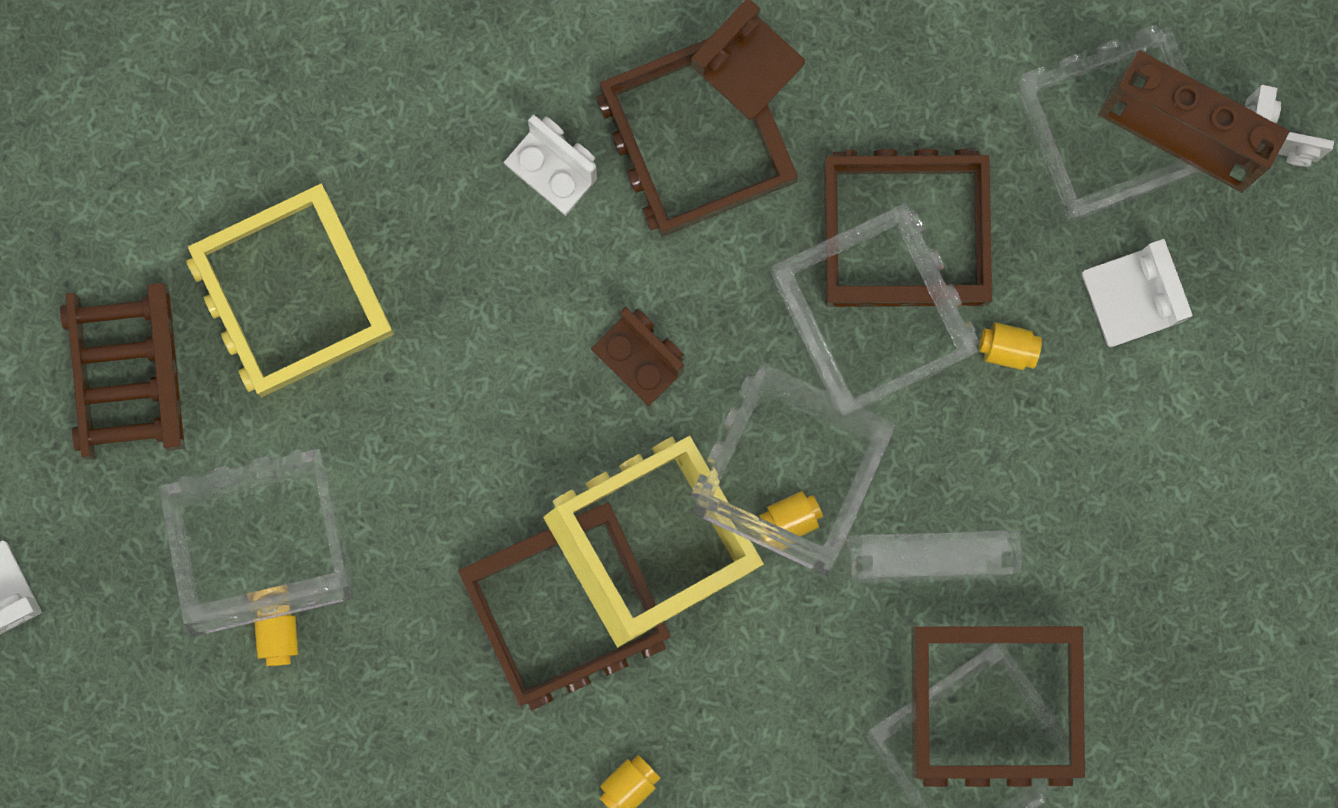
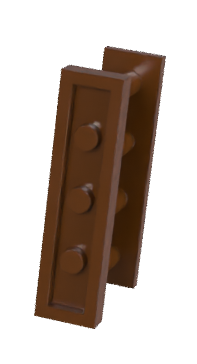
(158, 348)

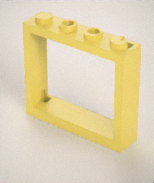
(234, 336)
(592, 573)

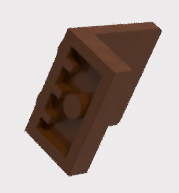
(747, 61)
(640, 356)

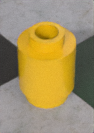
(1010, 346)
(795, 514)
(276, 640)
(629, 784)

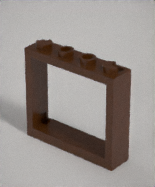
(1193, 122)
(923, 162)
(639, 174)
(577, 677)
(981, 774)

